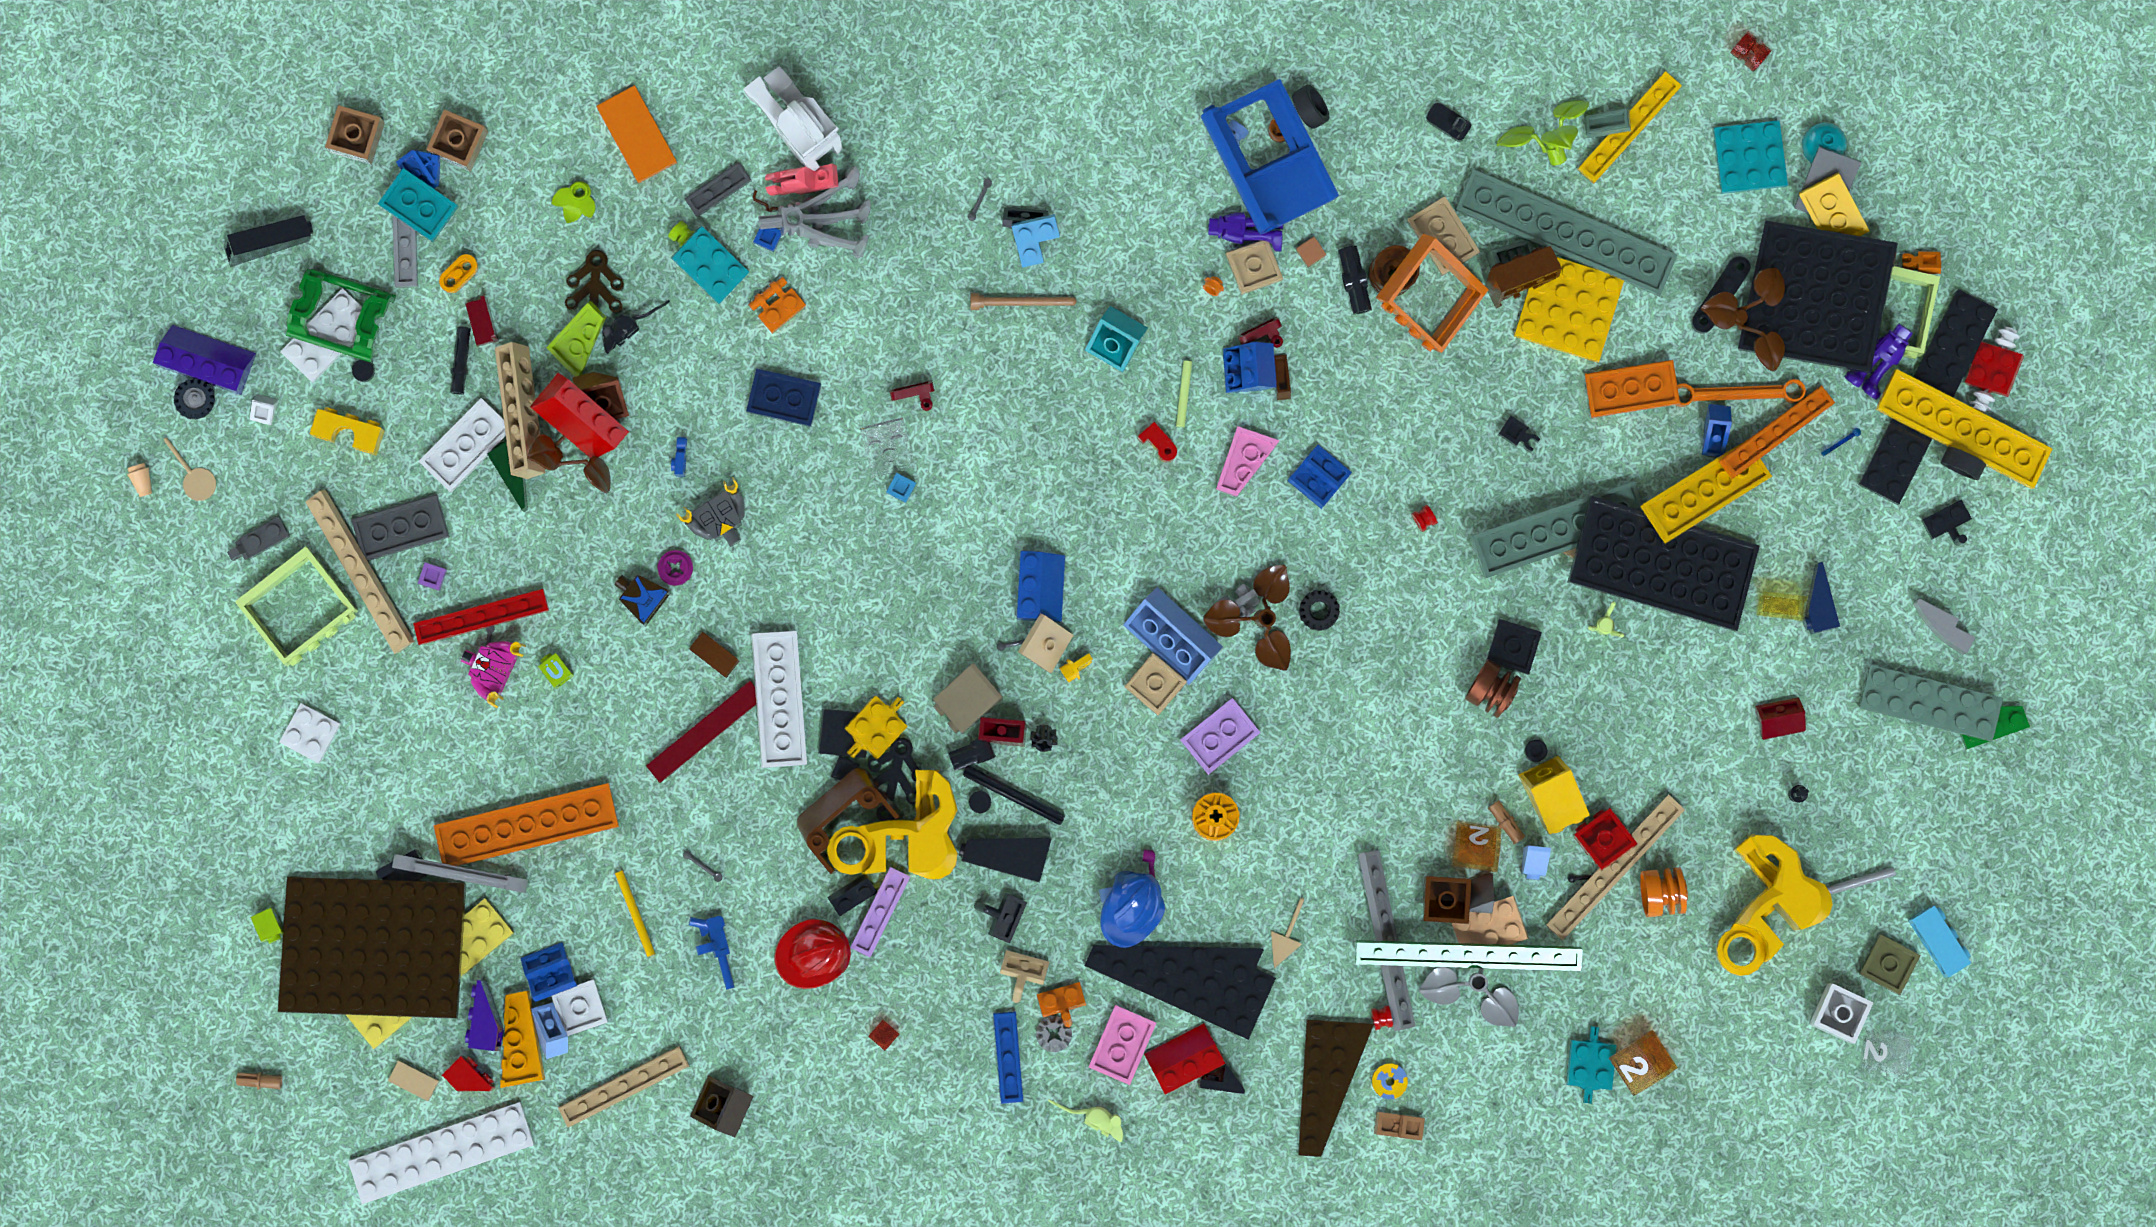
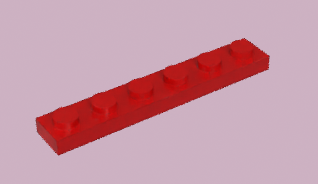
(481, 617)

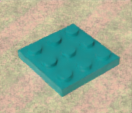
(1750, 157)

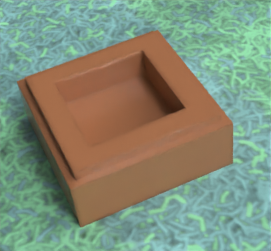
(1311, 252)

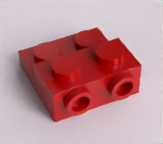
(1604, 838)

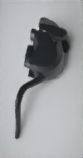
(622, 328)

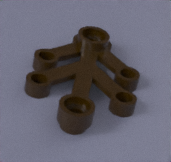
(595, 287)

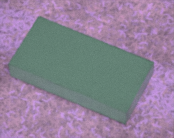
(1607, 123)

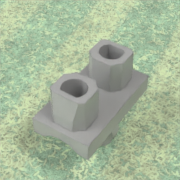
(1246, 601)

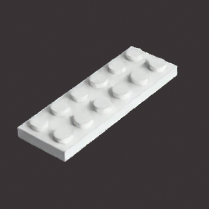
(779, 699)

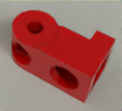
(1160, 442)

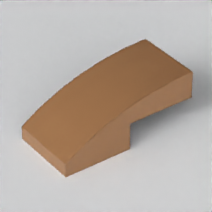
(1399, 1126)

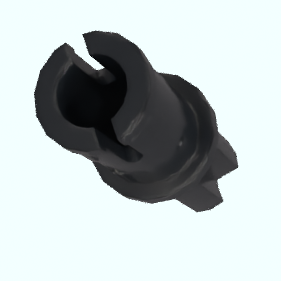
(1798, 793)

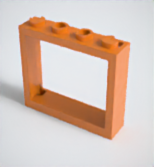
(1460, 312)

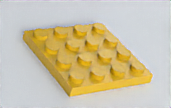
(1571, 311)

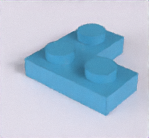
(1029, 235)

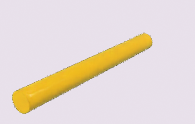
(636, 917)

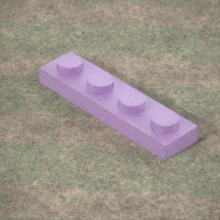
(880, 912)

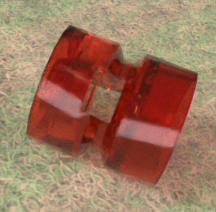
(1743, 48)

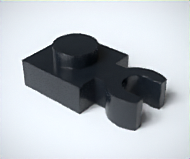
(1515, 432)

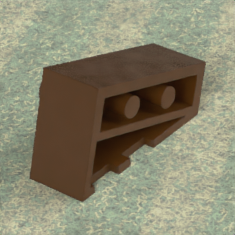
(1521, 274)

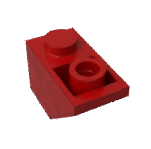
(466, 1077)

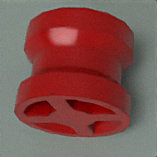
(1424, 518)
(1382, 1017)

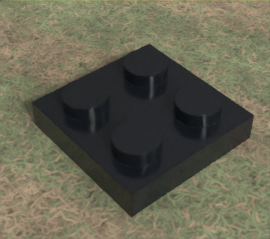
(1514, 646)

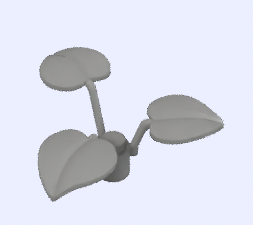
(1497, 1009)

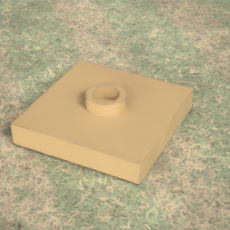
(1254, 266)
(1045, 643)
(1155, 684)

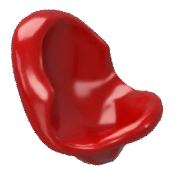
(812, 954)

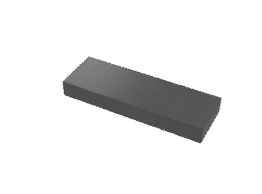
(718, 189)

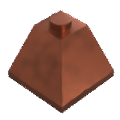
(604, 391)

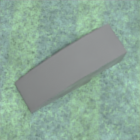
(1943, 626)

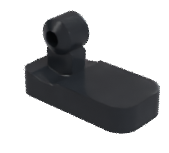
(1448, 122)

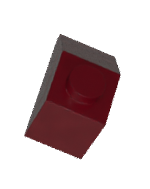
(1003, 731)

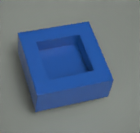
(768, 238)

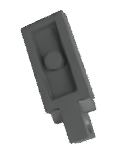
(259, 540)

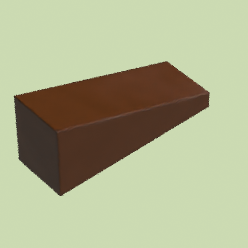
(1283, 388)

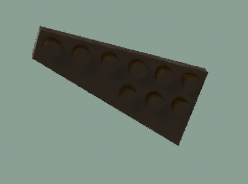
(1328, 1069)

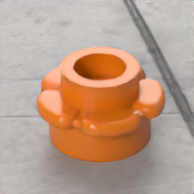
(1213, 285)

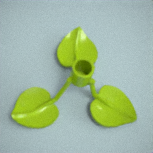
(1556, 140)

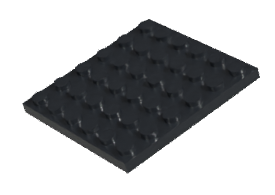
(1830, 295)

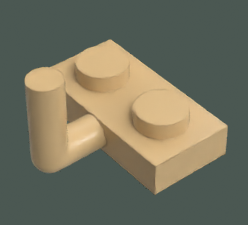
(1024, 969)

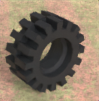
(1326, 598)

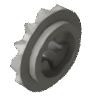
(1042, 1034)

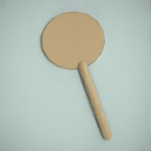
(199, 482)

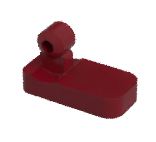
(1268, 327)
(922, 389)

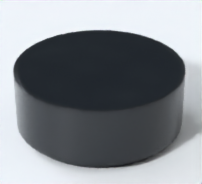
(363, 371)
(1536, 750)
(980, 802)

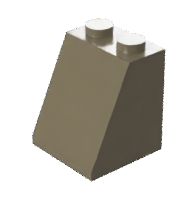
(967, 699)

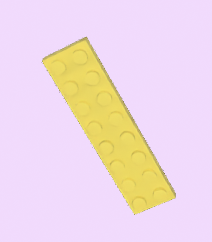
(481, 935)

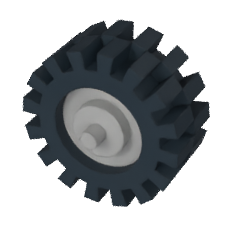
(194, 399)

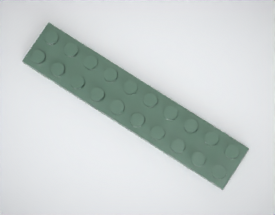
(1566, 232)

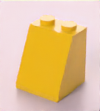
(1554, 795)

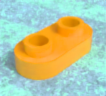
(456, 272)

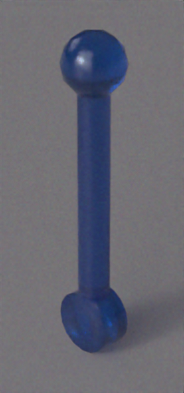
(1856, 432)

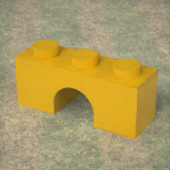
(366, 435)

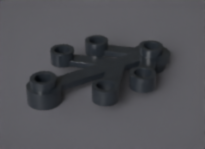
(895, 774)

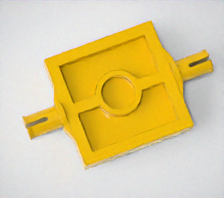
(875, 727)

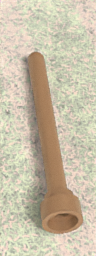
(979, 301)

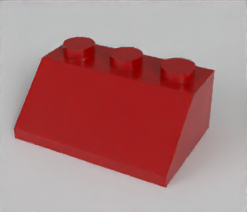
(1184, 1059)

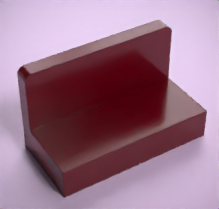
(481, 321)
(1781, 718)

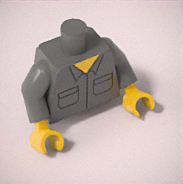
(718, 516)

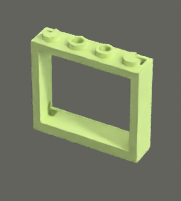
(1932, 283)
(272, 581)

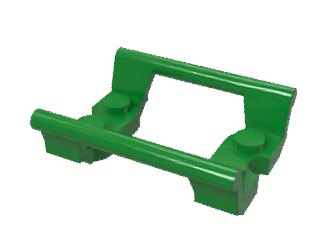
(365, 326)

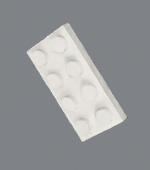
(333, 322)
(465, 445)

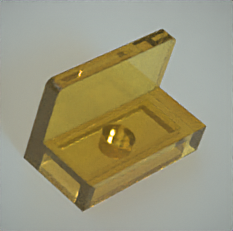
(1781, 605)

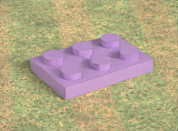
(1220, 736)

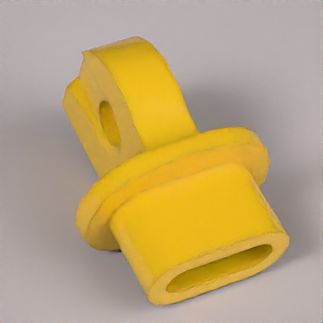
(1071, 670)

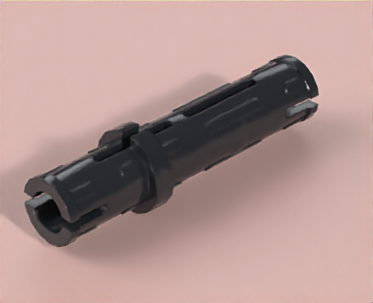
(459, 368)

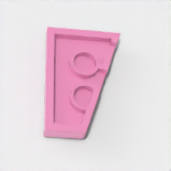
(1244, 459)

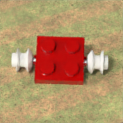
(1994, 369)

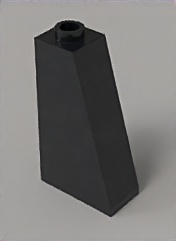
(266, 239)
(1010, 856)

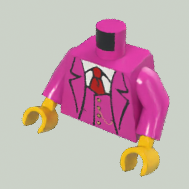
(492, 668)

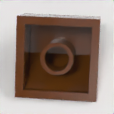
(1446, 899)

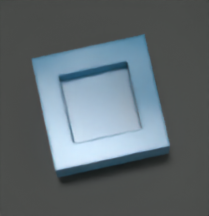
(901, 488)

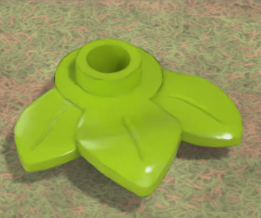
(575, 205)

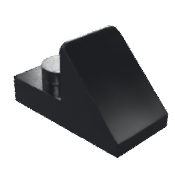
(1229, 1082)

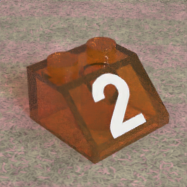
(1476, 847)
(1643, 1062)

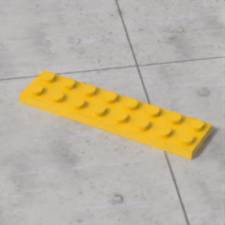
(1964, 428)

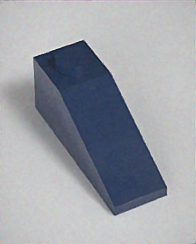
(1820, 607)

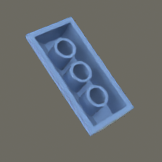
(1173, 635)

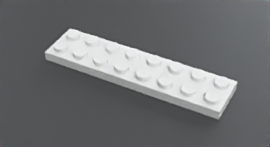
(441, 1153)

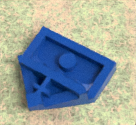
(422, 165)

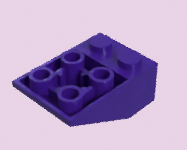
(486, 1025)

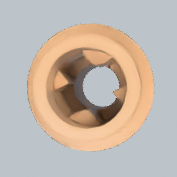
(140, 479)

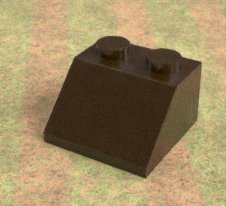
(721, 1106)

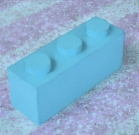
(1940, 941)

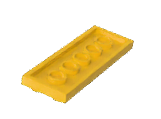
(1700, 496)

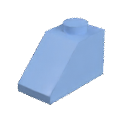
(1535, 861)
(550, 1030)

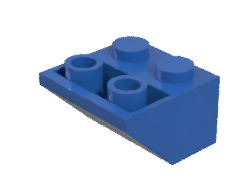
(1249, 367)

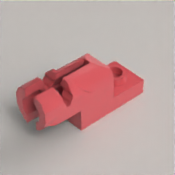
(803, 180)

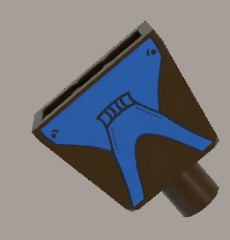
(641, 597)

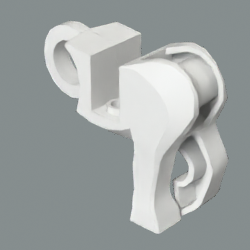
(802, 125)

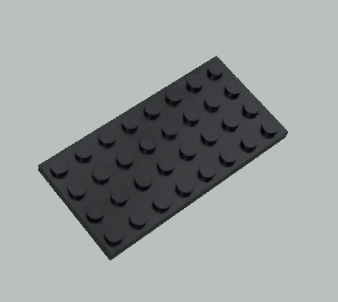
(1690, 576)

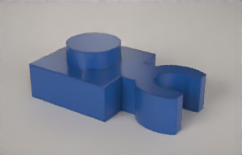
(678, 463)

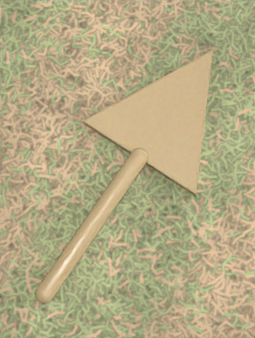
(1282, 945)

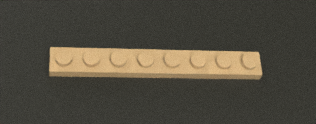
(359, 571)
(1602, 882)

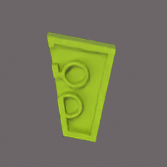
(577, 339)

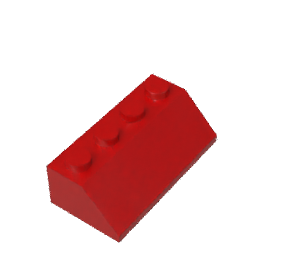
(578, 417)

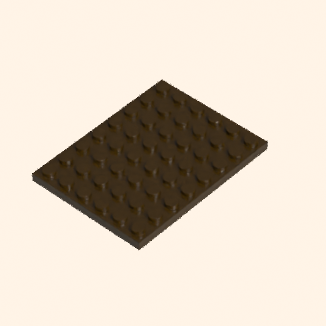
(372, 947)

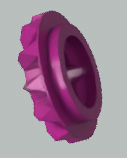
(675, 557)

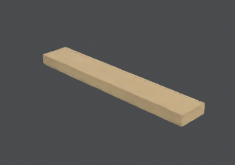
(623, 1086)

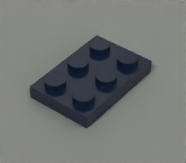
(783, 397)

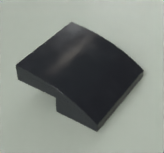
(833, 735)

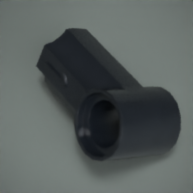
(976, 752)

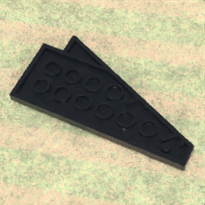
(1202, 981)

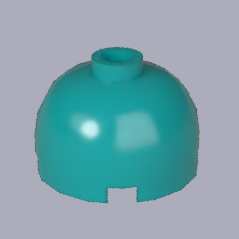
(1825, 135)

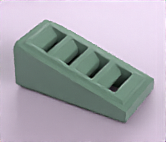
(1492, 257)

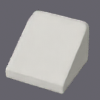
(263, 409)

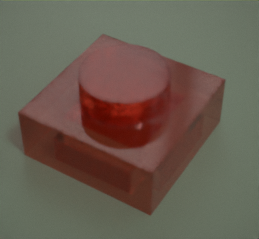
(884, 1035)

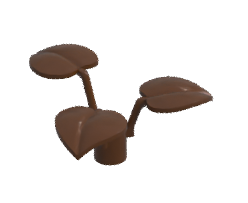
(1724, 314)
(549, 456)
(1224, 618)

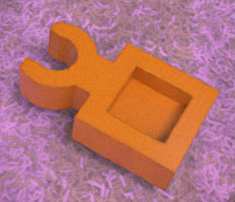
(1925, 262)

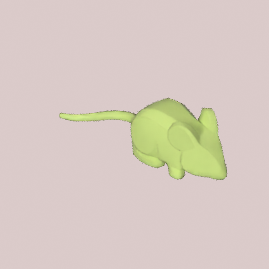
(1099, 1119)

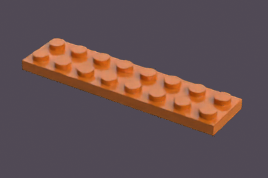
(526, 825)

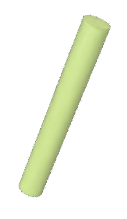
(1184, 392)

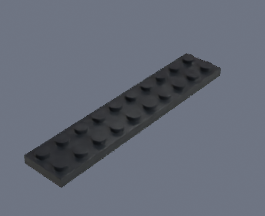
(1942, 369)

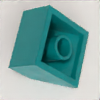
(1116, 338)

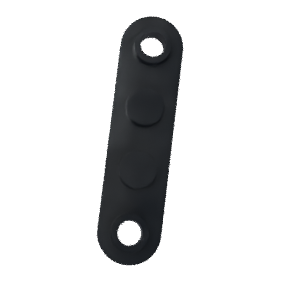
(1729, 281)

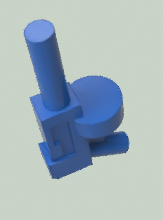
(717, 945)

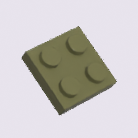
(1889, 964)

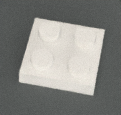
(310, 733)
(580, 1008)

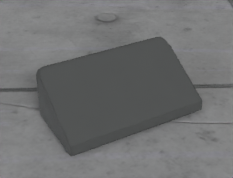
(1482, 894)

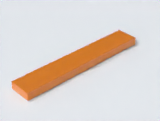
(1776, 432)

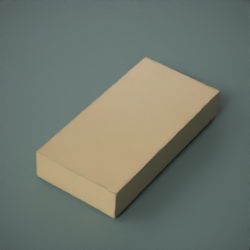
(413, 1080)

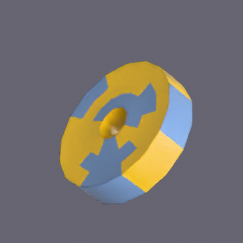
(1379, 1081)

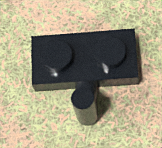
(1947, 521)
(1005, 918)

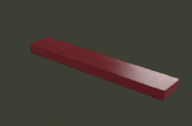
(703, 733)

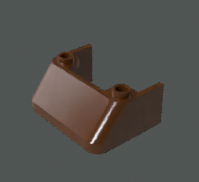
(857, 786)

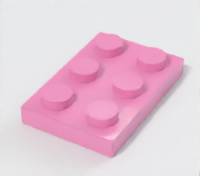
(1122, 1045)

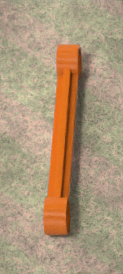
(1742, 393)

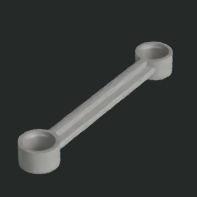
(459, 873)

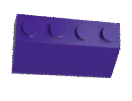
(204, 359)

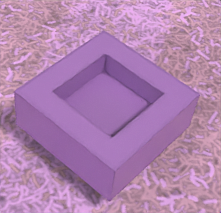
(432, 576)

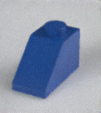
(1716, 430)

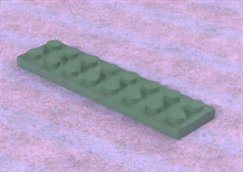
(1541, 533)

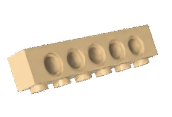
(516, 397)

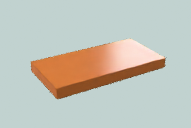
(636, 134)
(1632, 388)

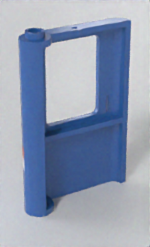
(1281, 187)

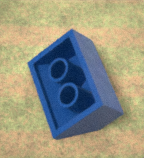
(1040, 586)

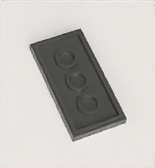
(400, 527)

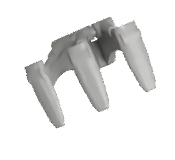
(817, 219)

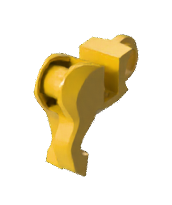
(929, 846)
(1788, 891)

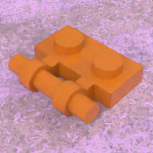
(781, 310)

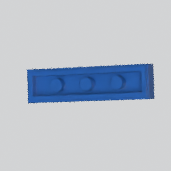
(1008, 1057)

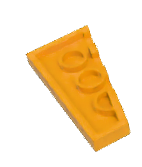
(521, 1052)

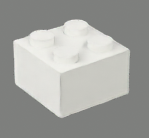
(1841, 1013)

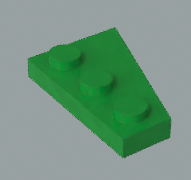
(2010, 720)

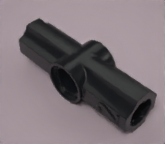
(1354, 280)

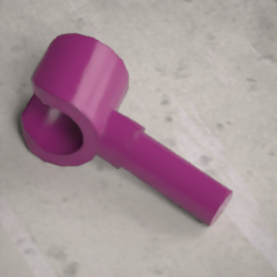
(1149, 856)

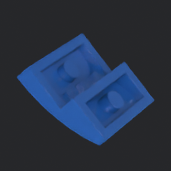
(1319, 476)
(548, 972)

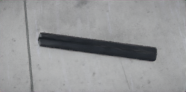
(1014, 795)

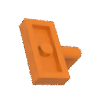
(1061, 1001)

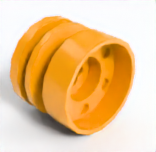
(1207, 827)

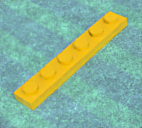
(1640, 117)

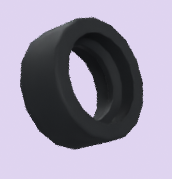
(1310, 106)
(1963, 463)

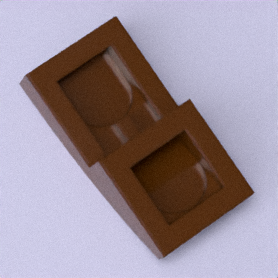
(714, 654)

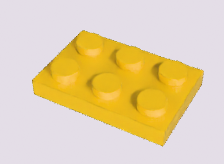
(1833, 207)

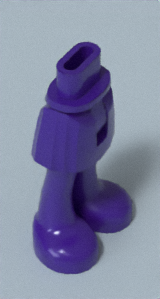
(1234, 230)
(1891, 350)

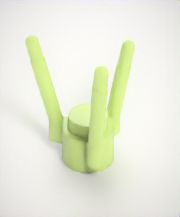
(1605, 624)

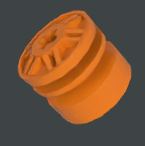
(1662, 892)

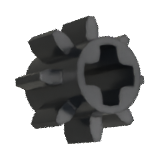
(1043, 738)

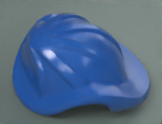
(1131, 909)

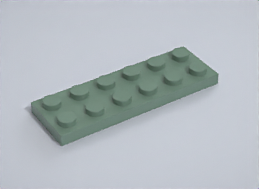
(1931, 703)

